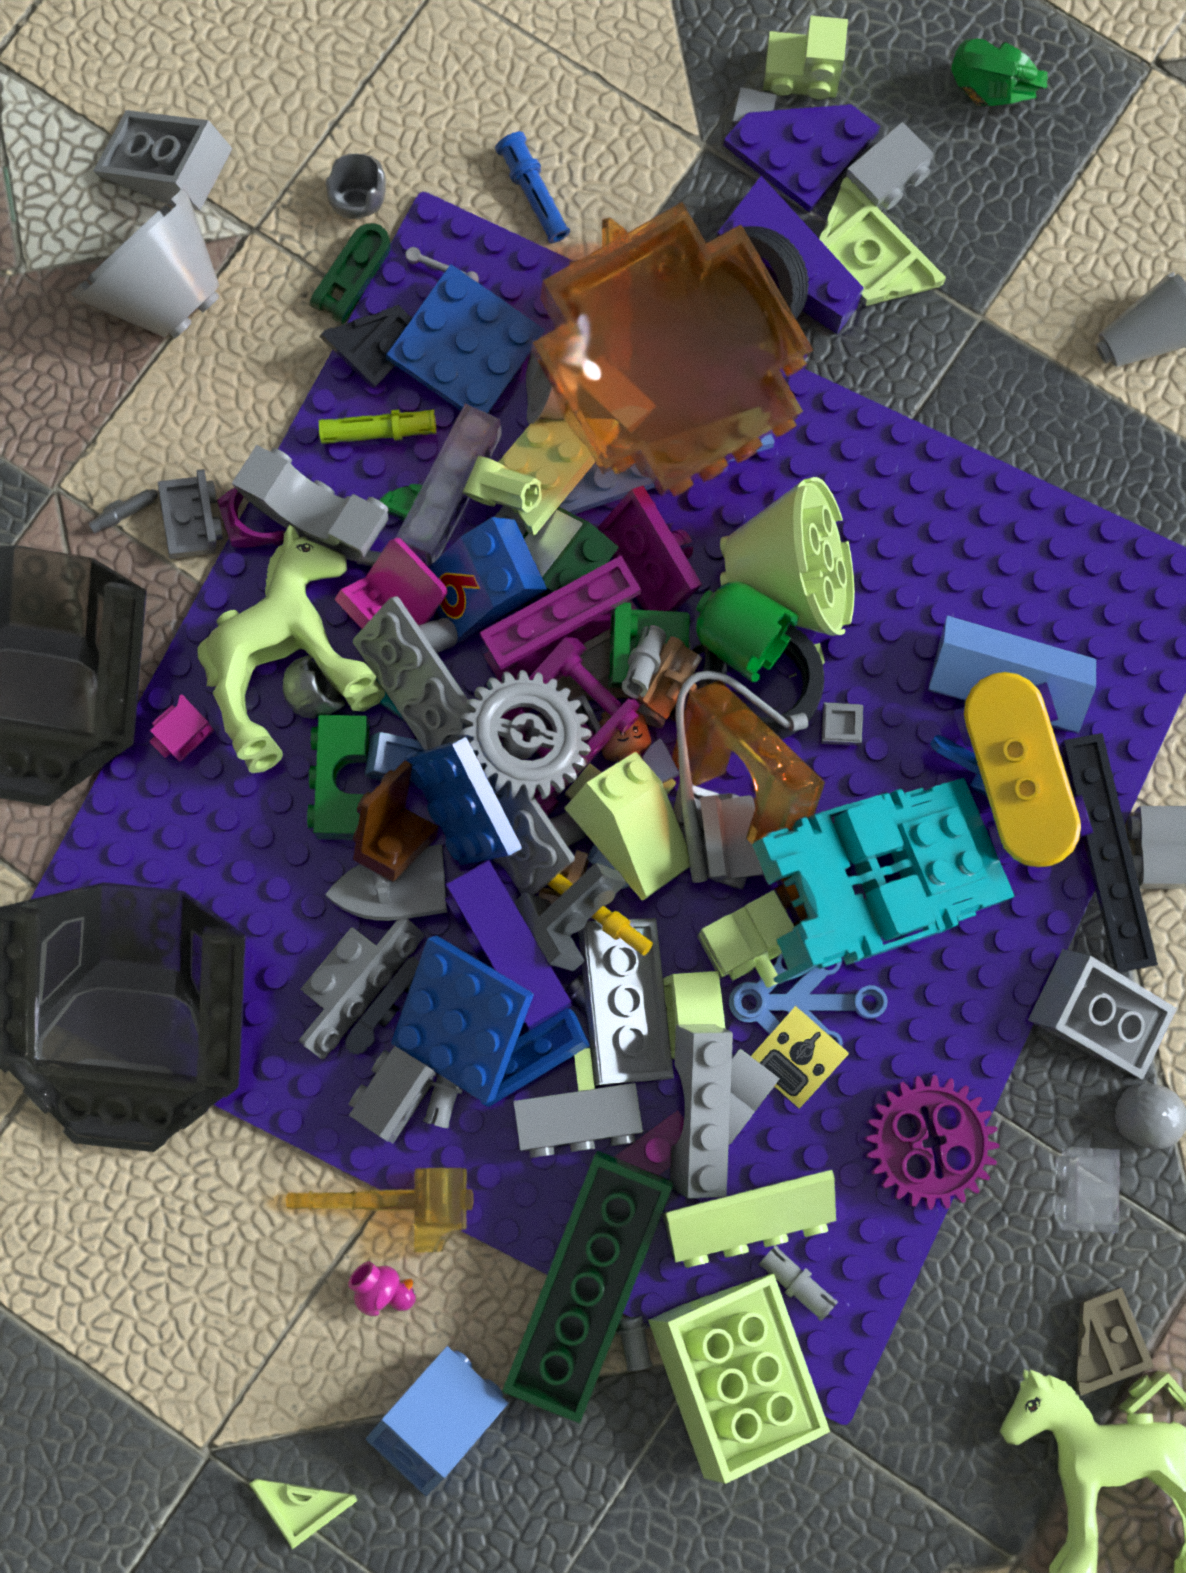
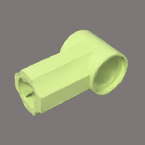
(497, 484)

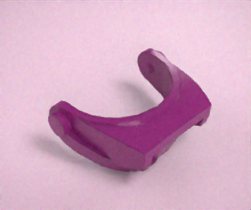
(237, 532)

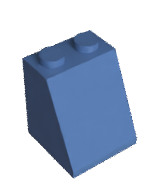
(437, 1420)

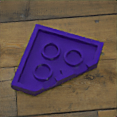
(802, 147)

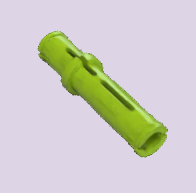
(378, 426)

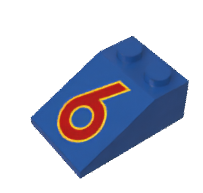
(486, 576)

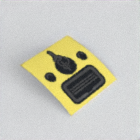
(799, 1056)

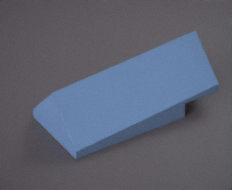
(975, 651)

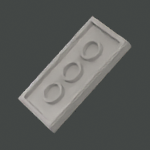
(625, 1006)

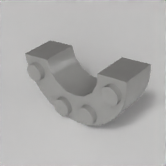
(310, 507)

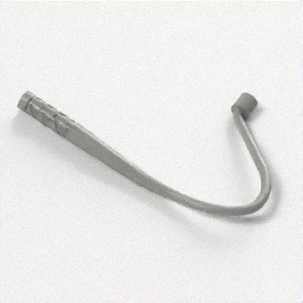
(691, 821)

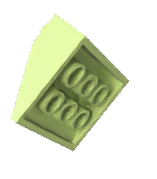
(751, 1217)
(739, 1378)

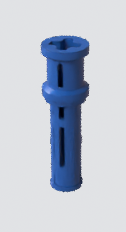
(526, 173)

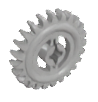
(505, 763)

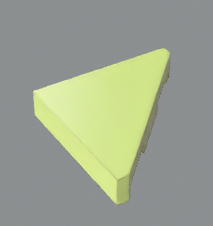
(300, 1509)

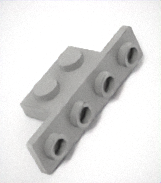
(352, 979)

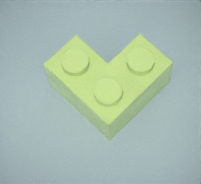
(807, 62)

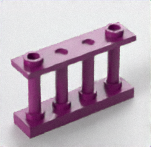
(572, 611)
(566, 661)

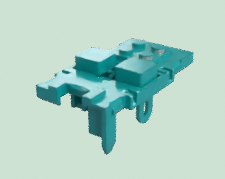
(935, 848)

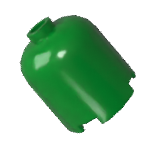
(743, 627)

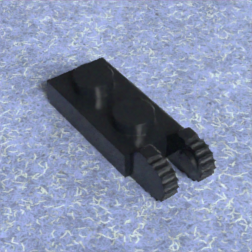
(382, 1009)

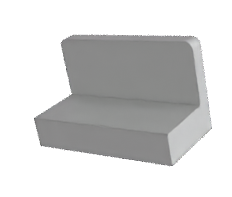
(725, 833)

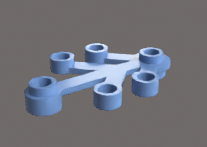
(801, 997)

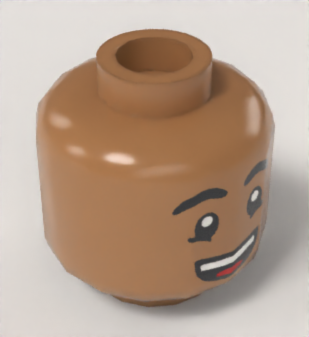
(624, 744)

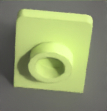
(1146, 1387)

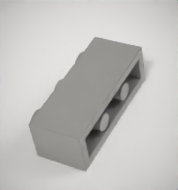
(578, 1119)

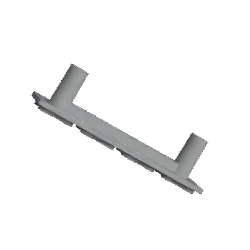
(432, 704)

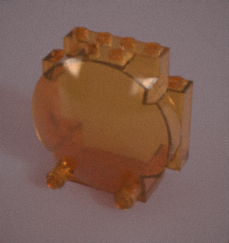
(671, 351)

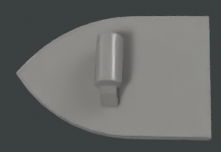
(413, 894)

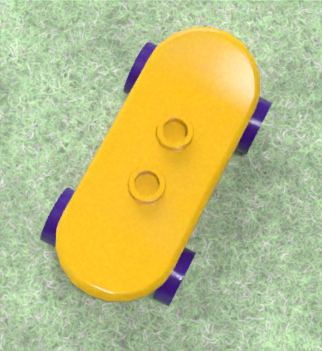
(1022, 770)

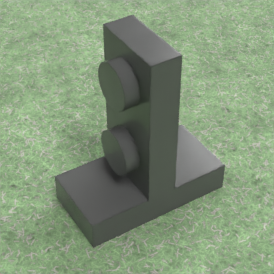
(568, 914)

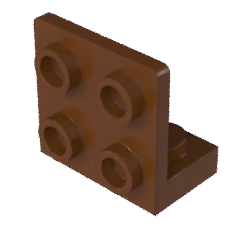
(388, 833)

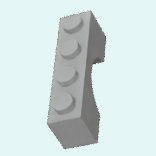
(701, 1153)

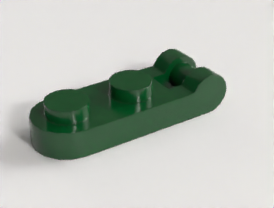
(352, 271)

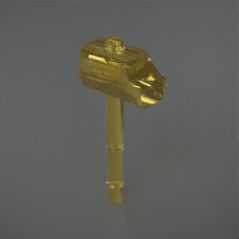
(438, 1204)

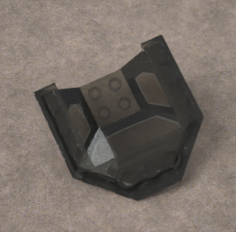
(64, 670)
(121, 1010)

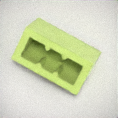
(692, 1000)

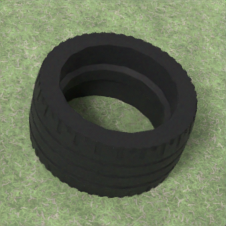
(785, 262)
(812, 673)

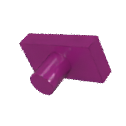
(654, 1148)

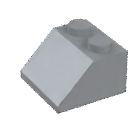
(391, 1094)

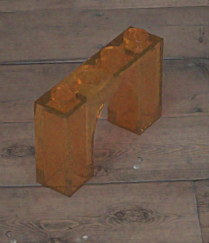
(783, 783)

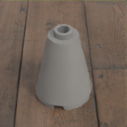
(1148, 326)

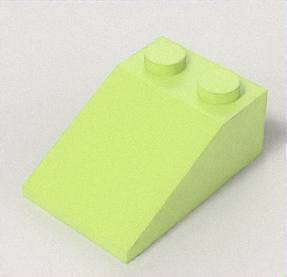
(632, 824)

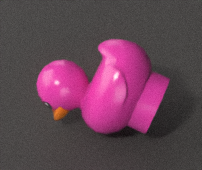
(379, 1286)

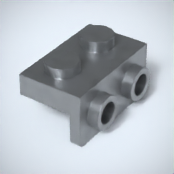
(188, 516)

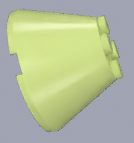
(797, 557)

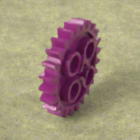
(967, 1134)

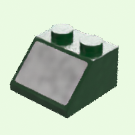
(567, 549)

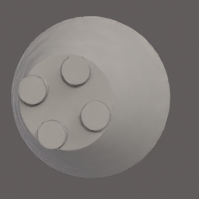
(156, 273)

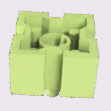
(747, 939)

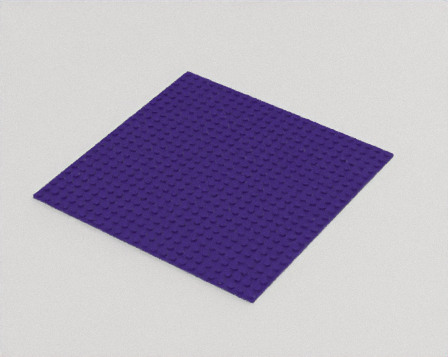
(928, 539)

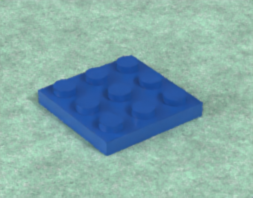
(465, 342)
(463, 803)
(462, 1018)

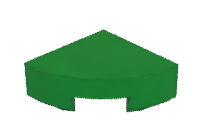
(401, 500)

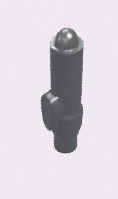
(120, 510)

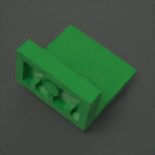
(626, 632)

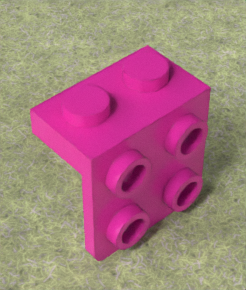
(394, 574)

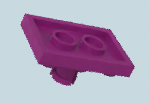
(652, 552)

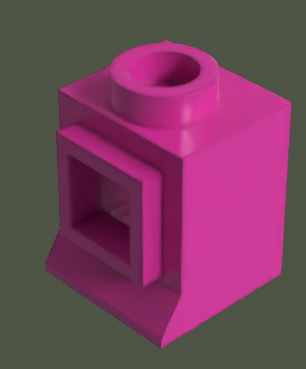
(179, 730)

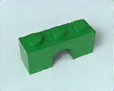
(338, 743)

